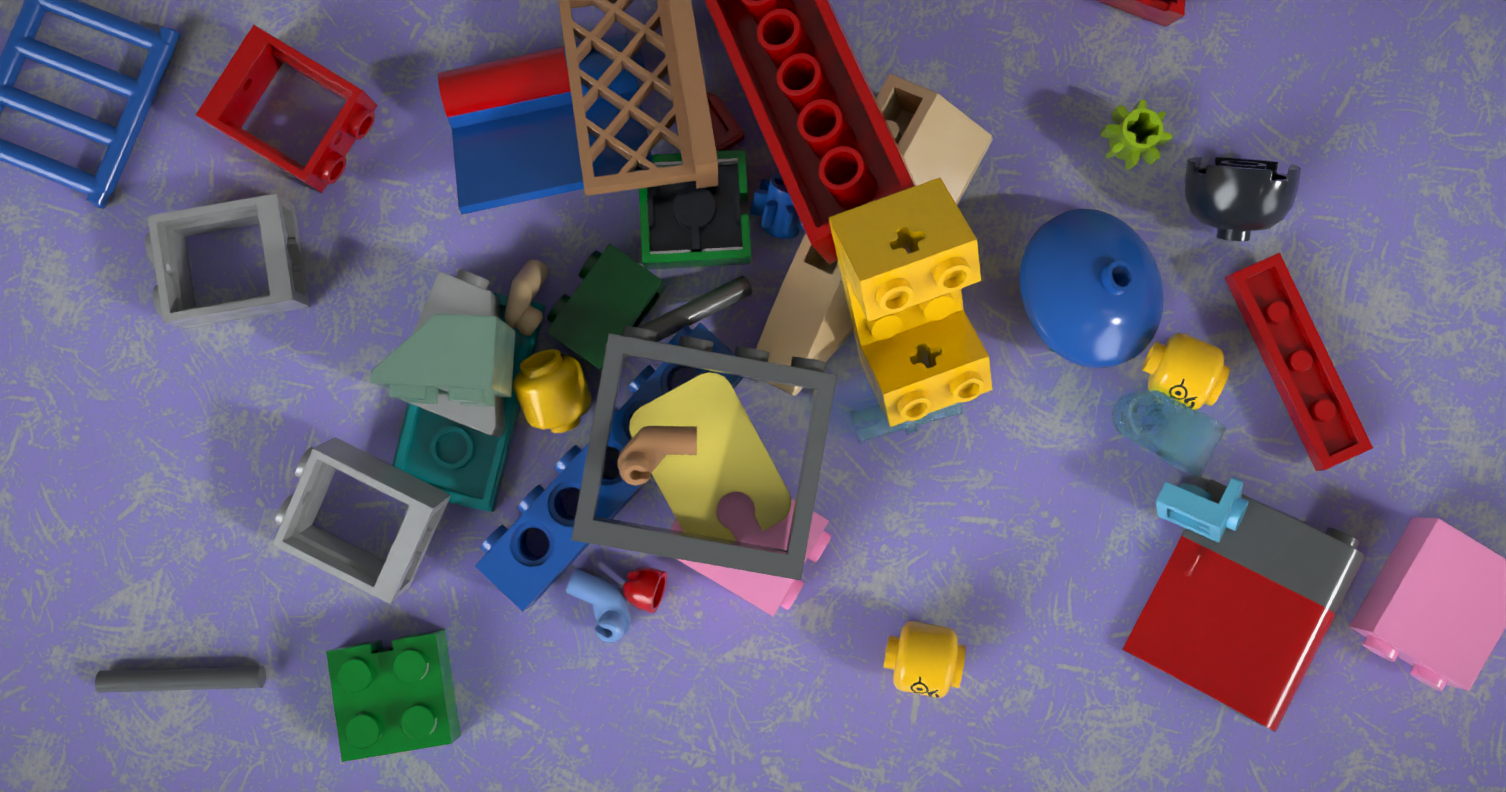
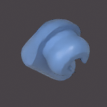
(607, 603)

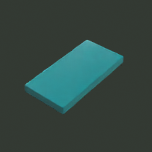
(457, 456)

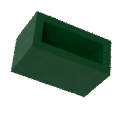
(611, 296)

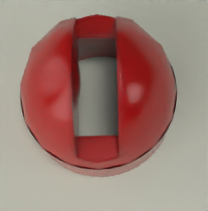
(645, 588)

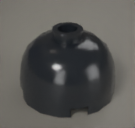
(1239, 194)

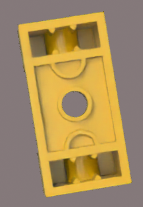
(904, 297)

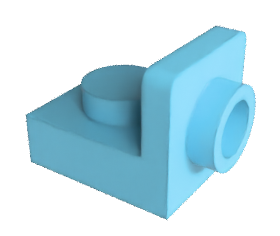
(1195, 511)

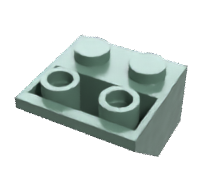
(451, 356)

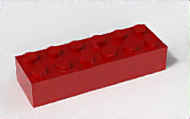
(812, 108)

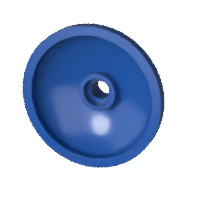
(1073, 294)

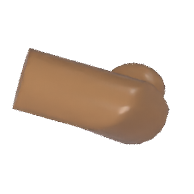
(650, 447)

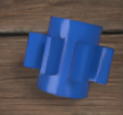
(776, 209)

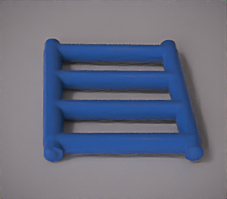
(139, 91)

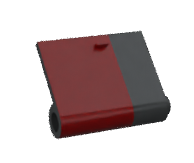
(1246, 610)

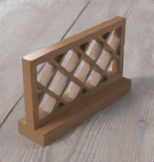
(685, 90)

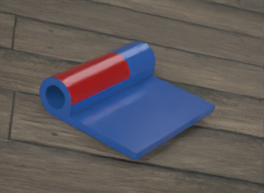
(519, 126)

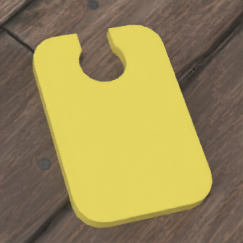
(726, 460)

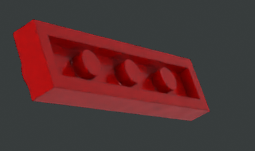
(1298, 362)

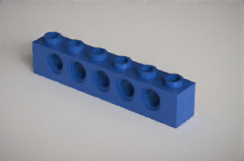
(507, 559)

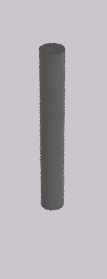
(699, 308)
(180, 679)

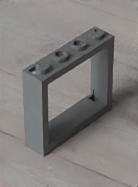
(690, 546)

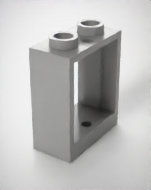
(281, 248)
(339, 558)

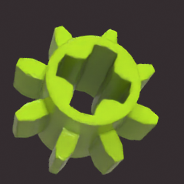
(1147, 126)

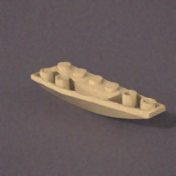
(811, 307)

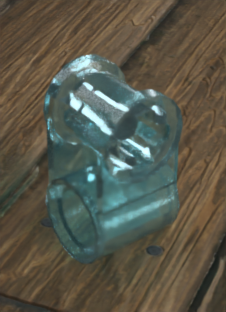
(1175, 431)

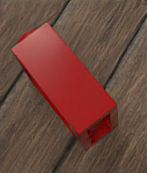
(245, 83)

